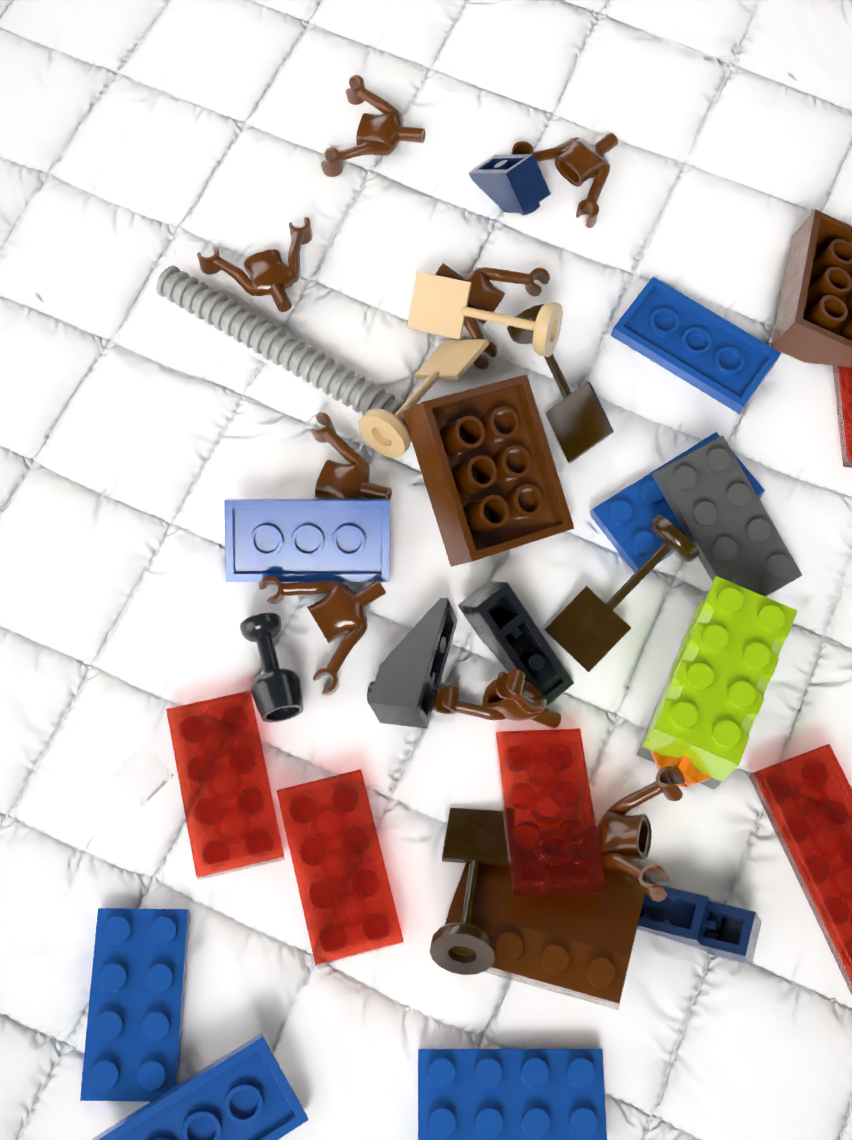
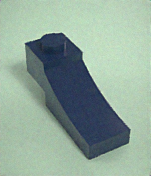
(702, 924)

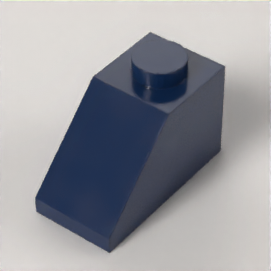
(512, 182)

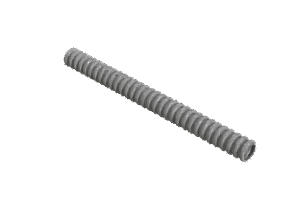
(274, 343)

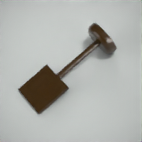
(579, 418)
(589, 625)
(476, 839)

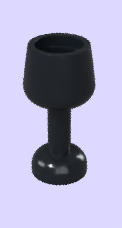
(277, 689)

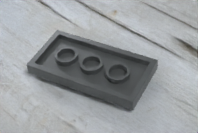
(726, 519)

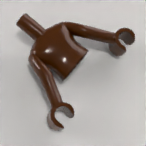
(375, 133)
(578, 162)
(266, 269)
(488, 297)
(344, 480)
(335, 614)
(503, 699)
(629, 836)

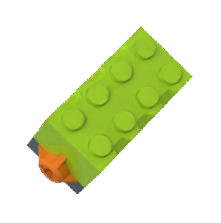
(717, 684)

